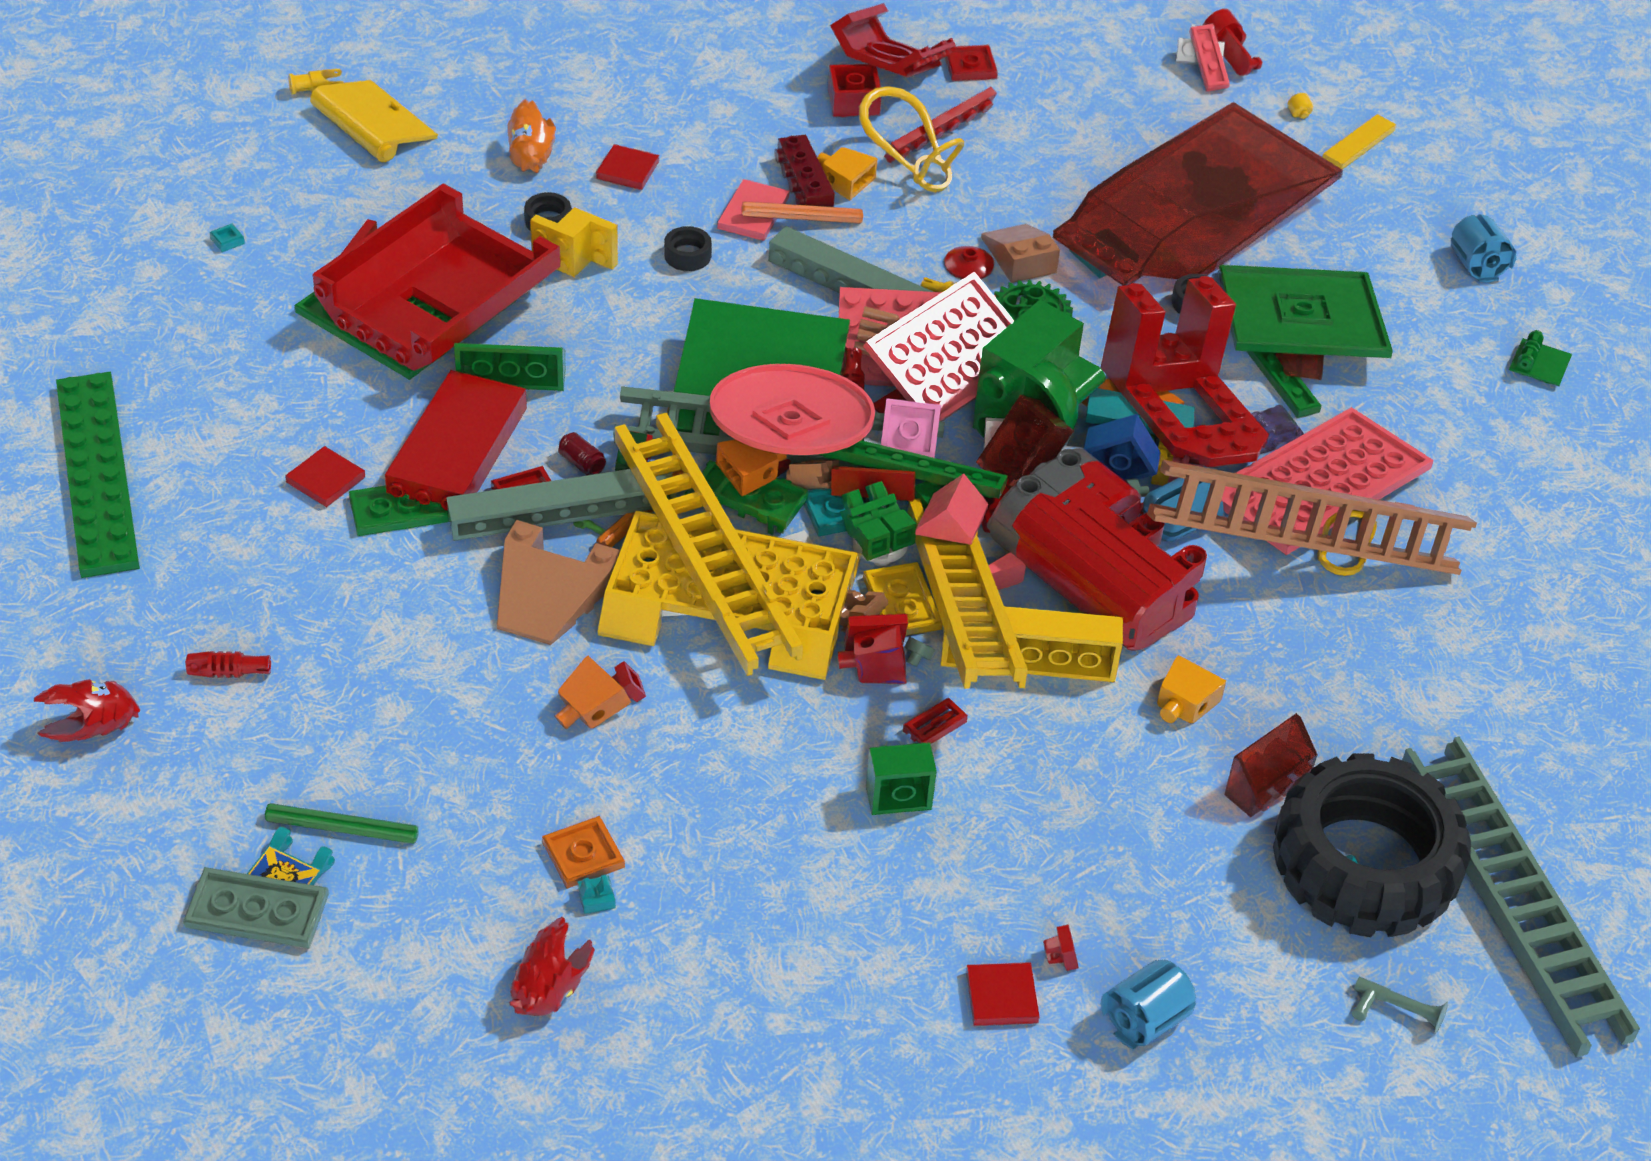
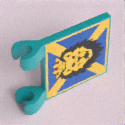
(283, 866)

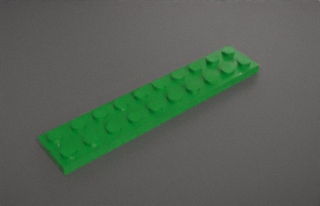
(97, 475)

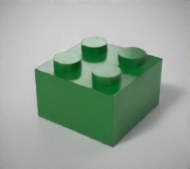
(901, 778)

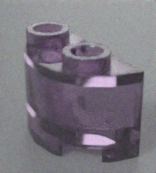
(1278, 425)

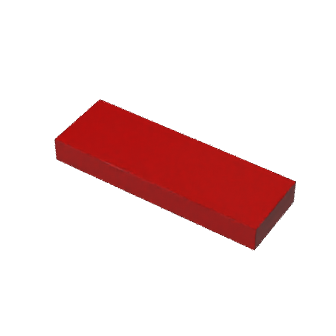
(851, 478)

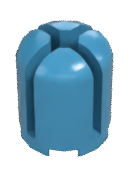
(1482, 248)
(1168, 496)
(1149, 1003)

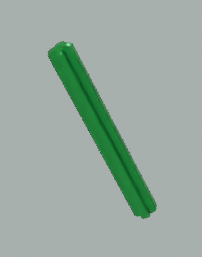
(341, 823)

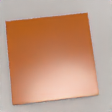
(583, 851)

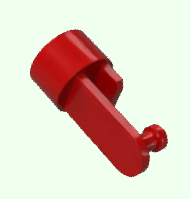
(1231, 32)

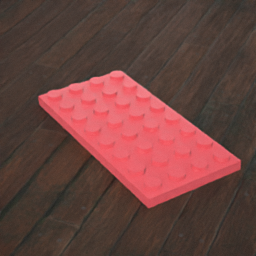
(1340, 456)

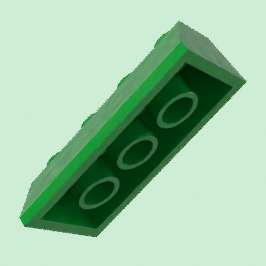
(514, 365)

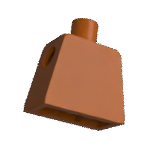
(747, 466)
(590, 696)

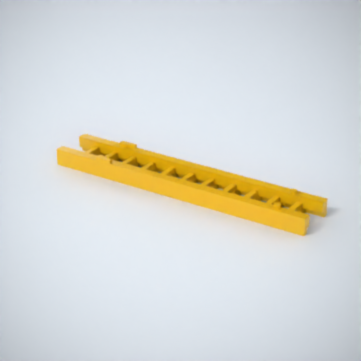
(688, 547)
(969, 607)

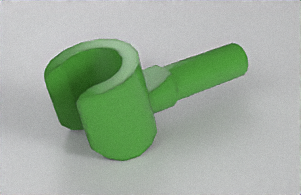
(590, 525)

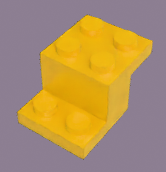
(580, 239)

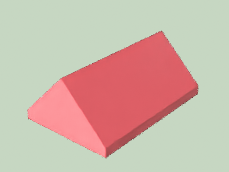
(954, 512)

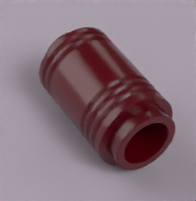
(581, 454)

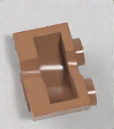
(812, 473)
(858, 605)

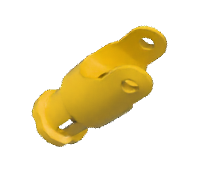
(312, 80)

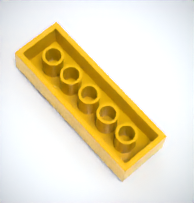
(1062, 643)

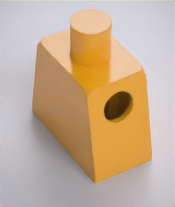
(848, 171)
(1189, 692)

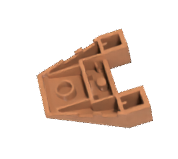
(546, 590)

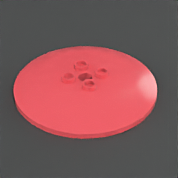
(792, 409)

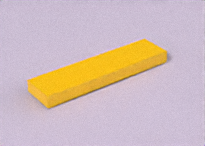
(1359, 141)

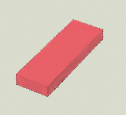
(1209, 57)

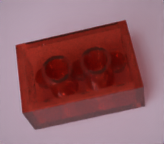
(1024, 440)

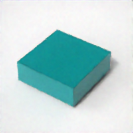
(227, 237)

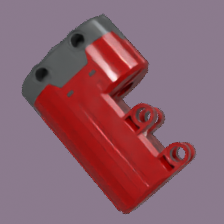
(1084, 539)

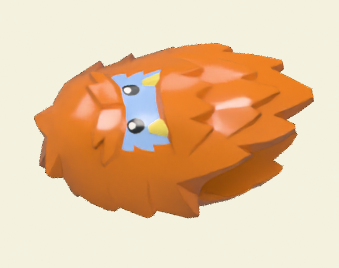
(530, 137)

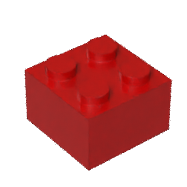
(848, 87)

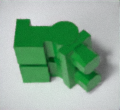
(877, 523)

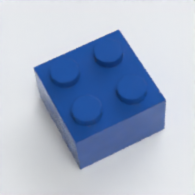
(1124, 447)

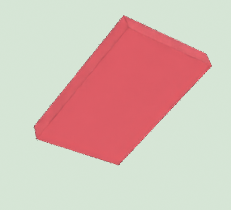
(752, 227)

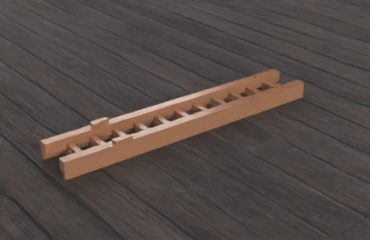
(1310, 538)

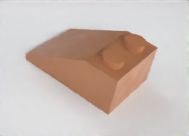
(1023, 251)

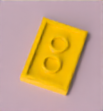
(906, 594)

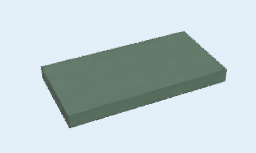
(256, 907)

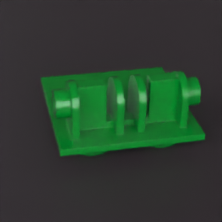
(1539, 360)

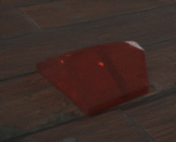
(1302, 365)

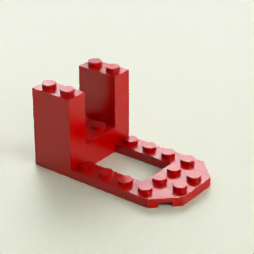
(1146, 363)

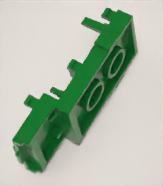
(771, 504)

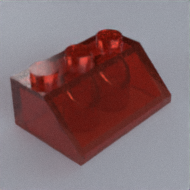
(1270, 766)

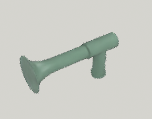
(1372, 990)

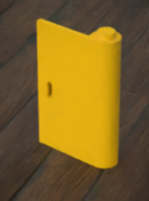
(370, 117)

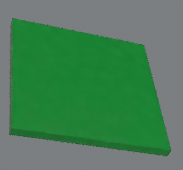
(1305, 311)
(739, 336)

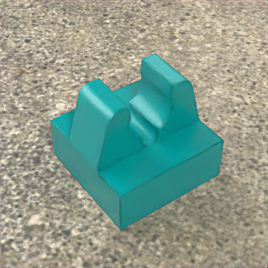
(596, 894)

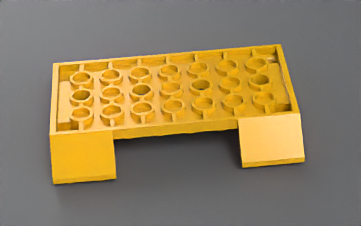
(791, 567)

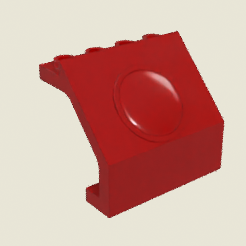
(867, 42)

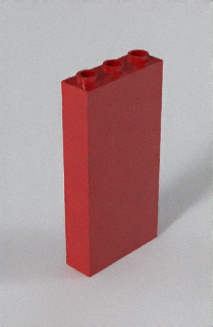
(456, 439)

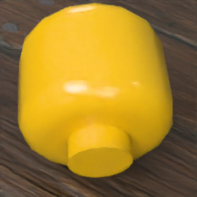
(1300, 105)

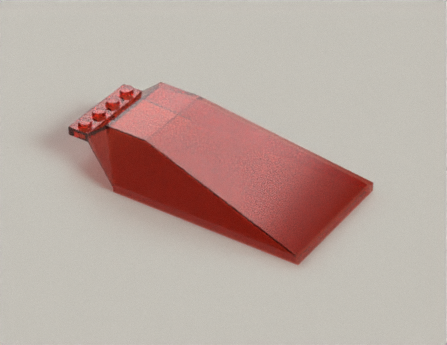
(1195, 199)

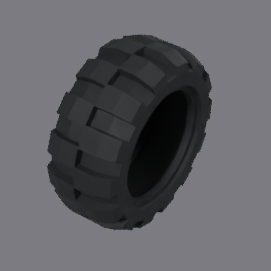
(1363, 895)

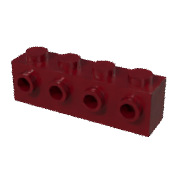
(804, 172)

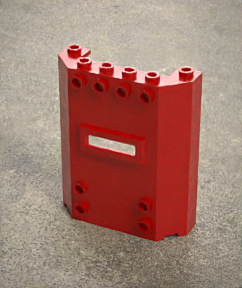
(438, 259)

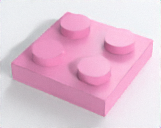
(911, 426)

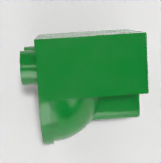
(1037, 360)

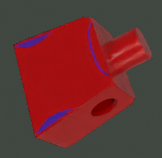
(877, 656)

